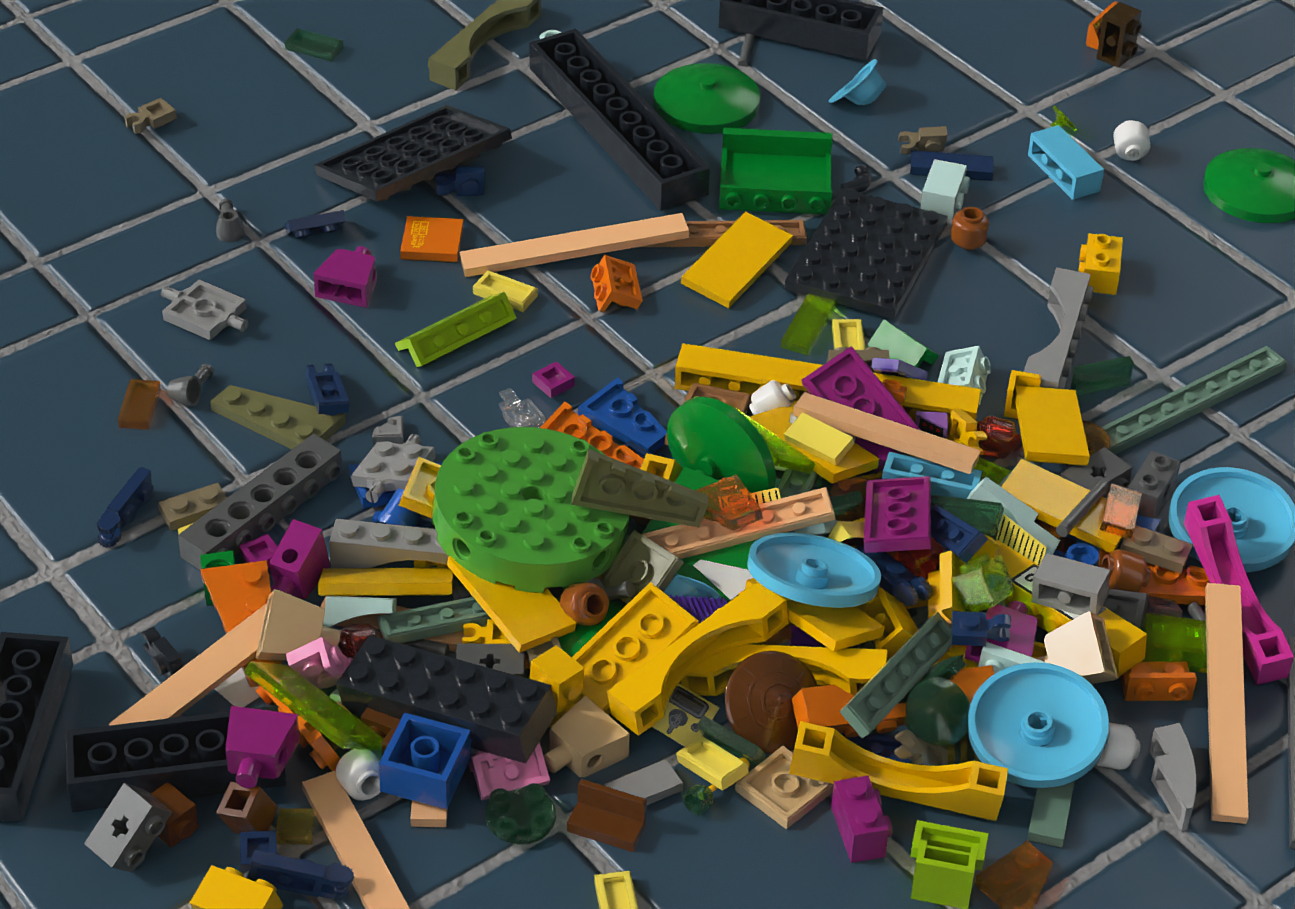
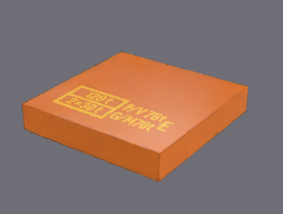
(432, 239)

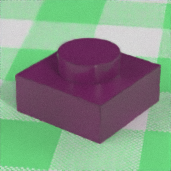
(553, 379)
(258, 550)

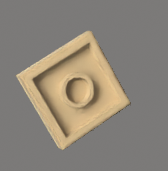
(779, 793)

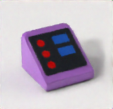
(932, 422)

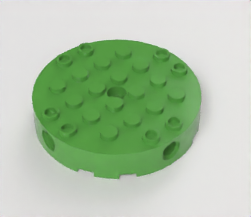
(511, 515)

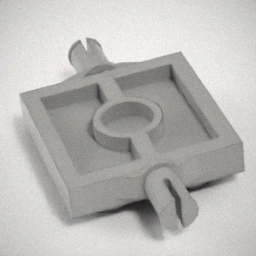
(204, 309)
(390, 466)

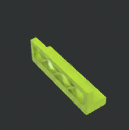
(458, 329)

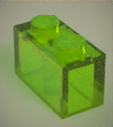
(983, 583)
(1176, 641)

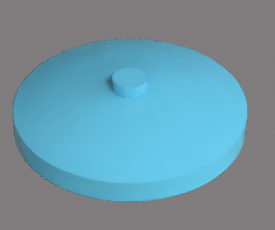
(1256, 505)
(814, 570)
(1038, 724)

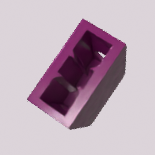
(347, 277)
(299, 560)
(1021, 631)
(259, 743)

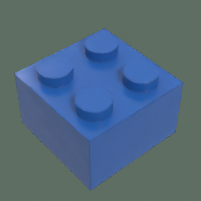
(425, 760)

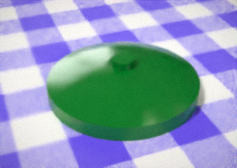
(706, 98)
(1252, 184)
(720, 442)

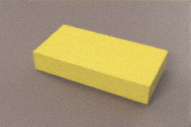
(518, 293)
(848, 333)
(819, 439)
(712, 763)
(615, 890)

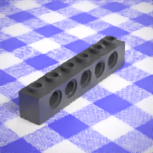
(263, 500)

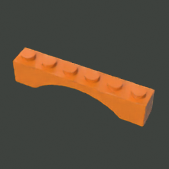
(822, 703)

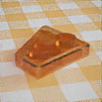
(730, 503)
(1016, 878)

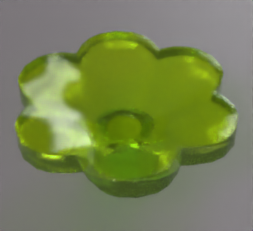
(1062, 120)

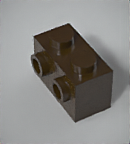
(1119, 34)

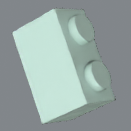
(945, 188)

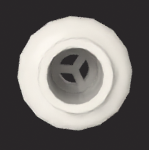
(1131, 138)
(771, 396)
(1120, 748)
(359, 774)

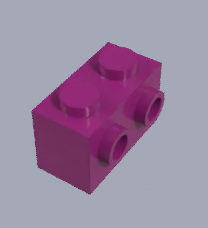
(860, 818)

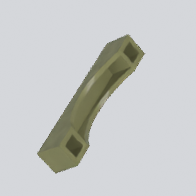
(452, 62)

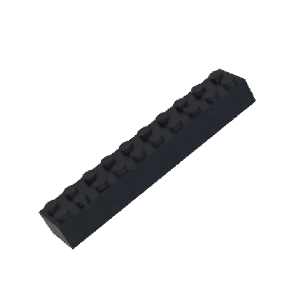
(619, 119)

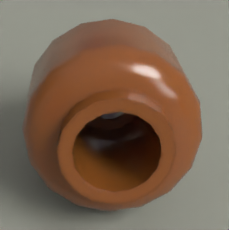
(970, 228)
(1127, 570)
(585, 603)

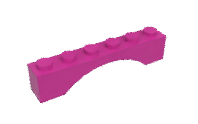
(1214, 541)

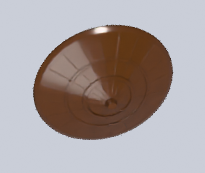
(761, 697)

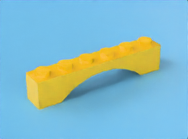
(746, 619)
(844, 668)
(962, 788)

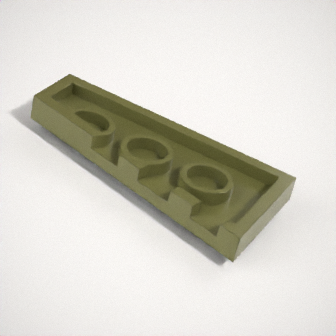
(274, 416)
(632, 491)

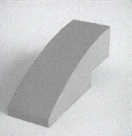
(1174, 772)

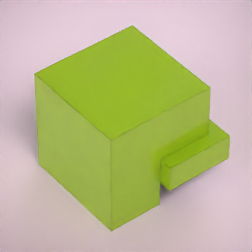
(946, 863)

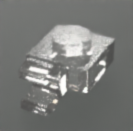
(518, 412)

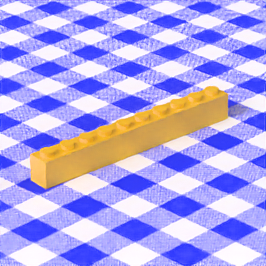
(750, 372)

